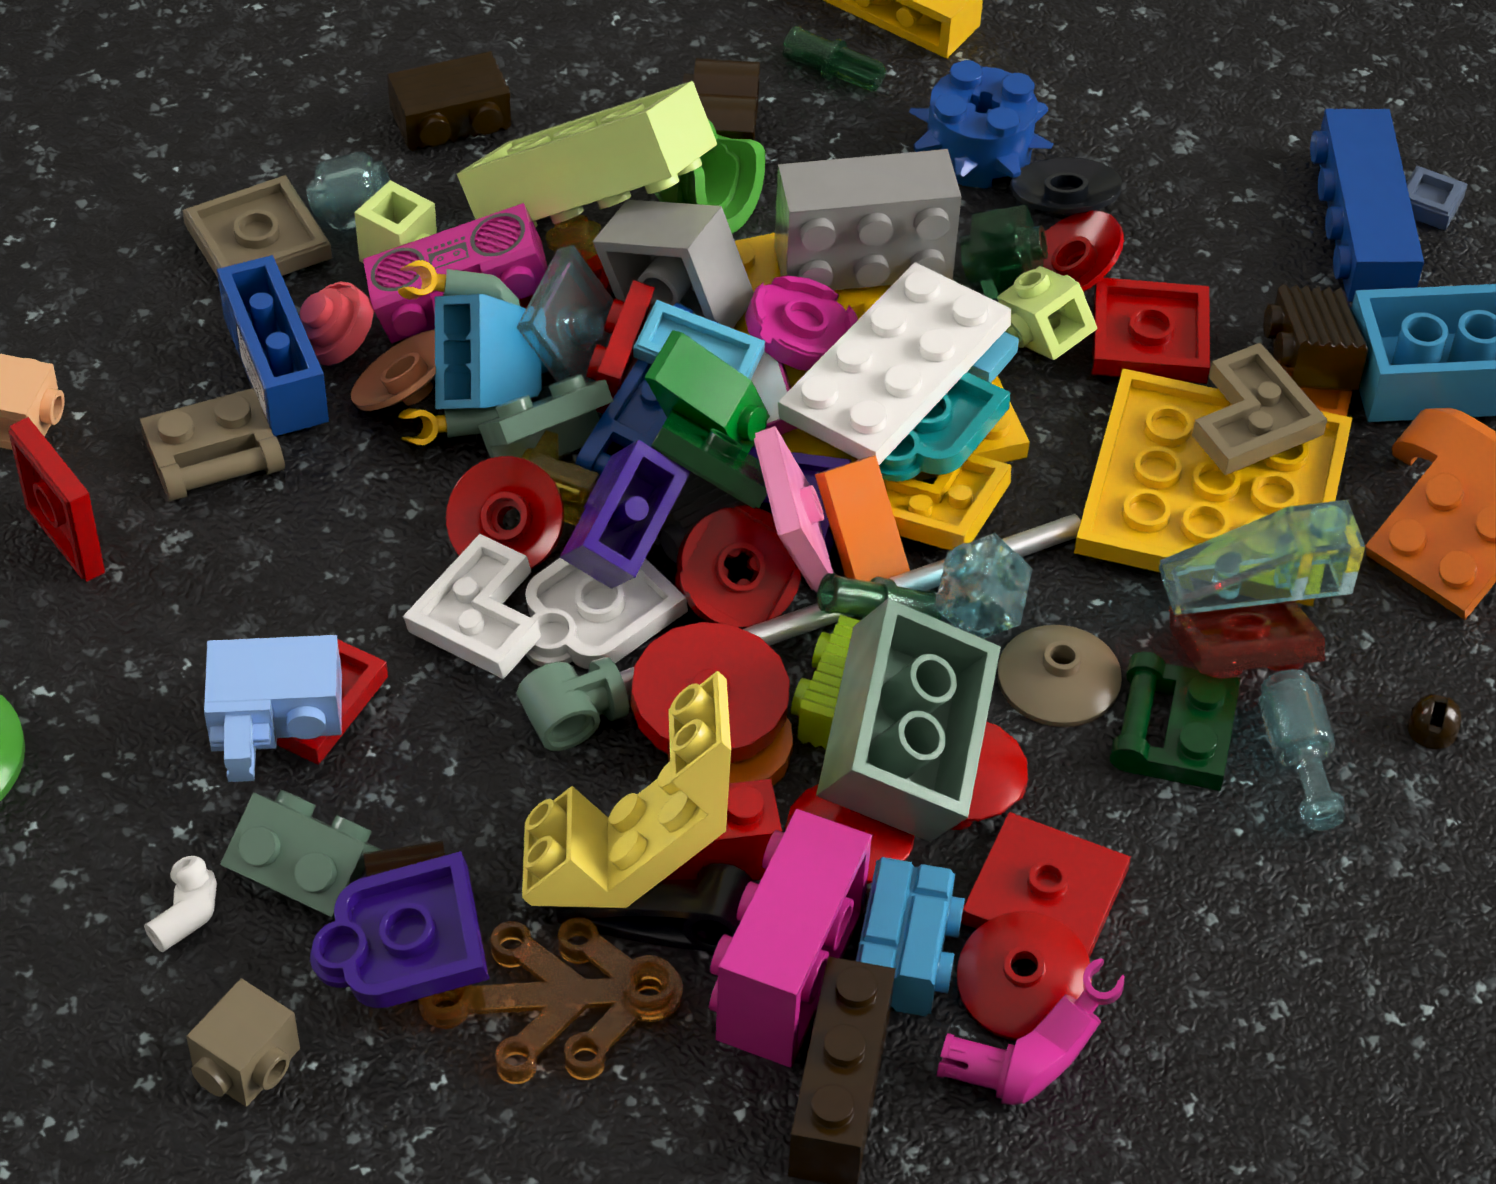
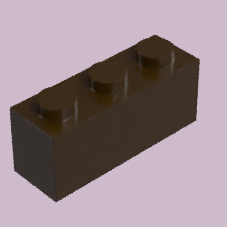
(841, 1072)

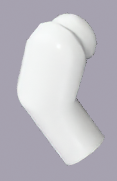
(191, 903)

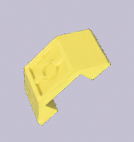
(609, 862)

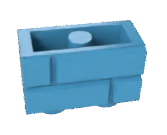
(907, 927)

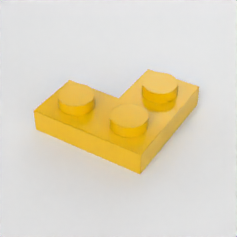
(951, 507)

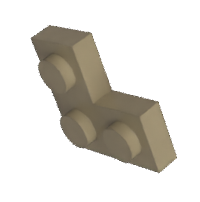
(1265, 414)

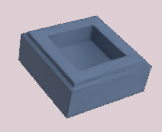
(1434, 197)

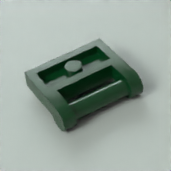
(1196, 729)

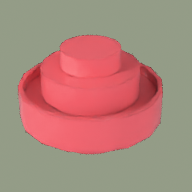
(336, 321)

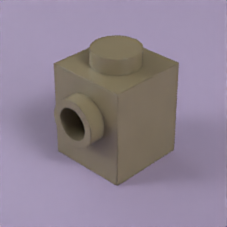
(243, 1044)

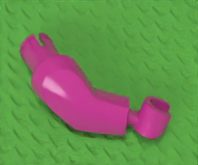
(1035, 1058)

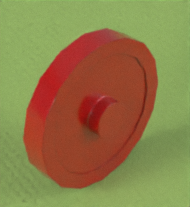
(693, 653)

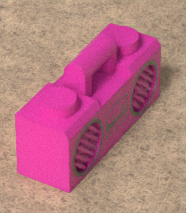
(494, 245)

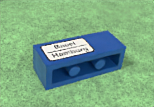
(273, 345)

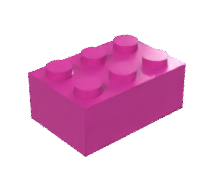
(786, 932)

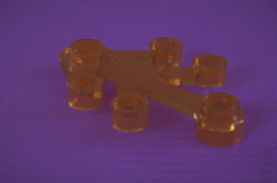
(563, 997)

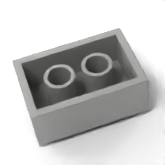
(867, 218)

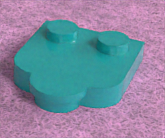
(948, 431)

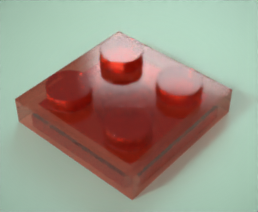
(1248, 638)

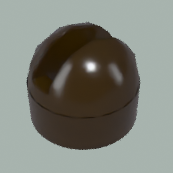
(1429, 735)

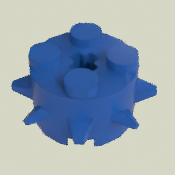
(983, 122)

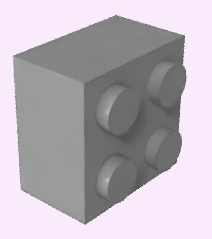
(681, 253)

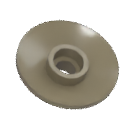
(1059, 692)

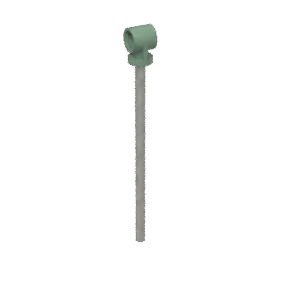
(568, 706)

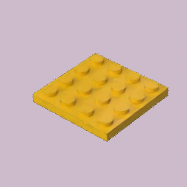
(1164, 492)

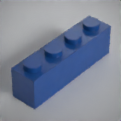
(1366, 201)

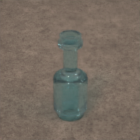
(1301, 740)

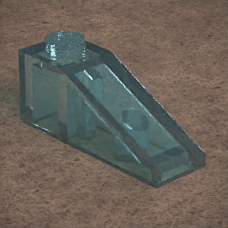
(1274, 559)

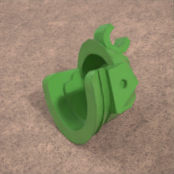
(728, 178)

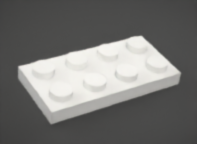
(894, 364)

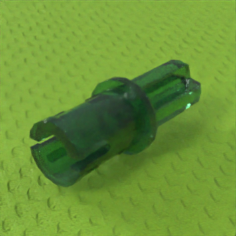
(833, 59)

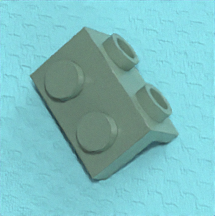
(566, 412)
(296, 853)

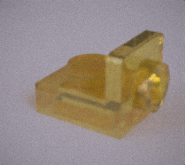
(572, 480)

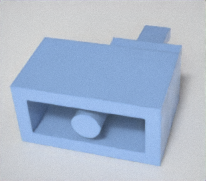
(270, 692)

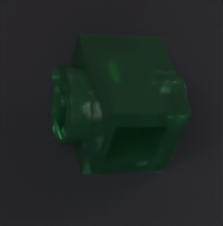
(1002, 248)

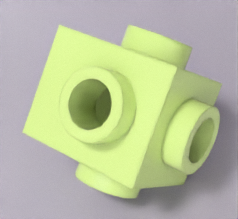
(1047, 312)

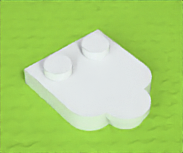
(591, 621)

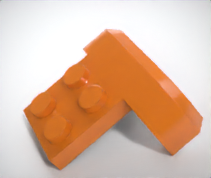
(1446, 524)

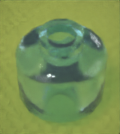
(344, 186)

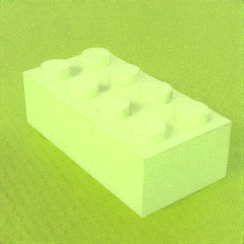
(594, 158)

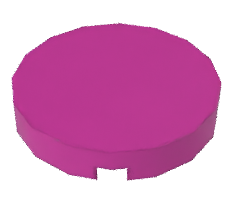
(797, 320)

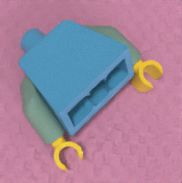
(477, 351)

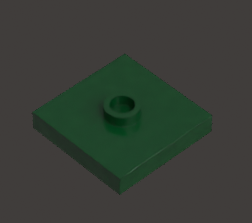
(712, 457)

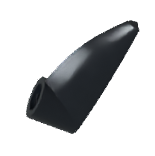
(675, 911)

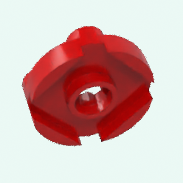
(704, 577)

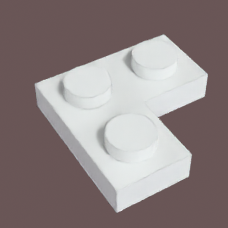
(467, 612)

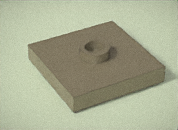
(258, 224)

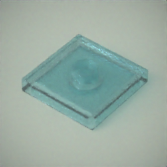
(567, 315)

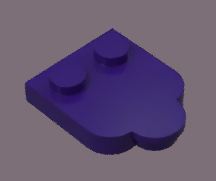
(403, 934)

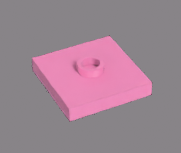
(793, 507)

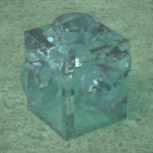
(983, 587)

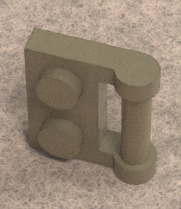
(211, 443)

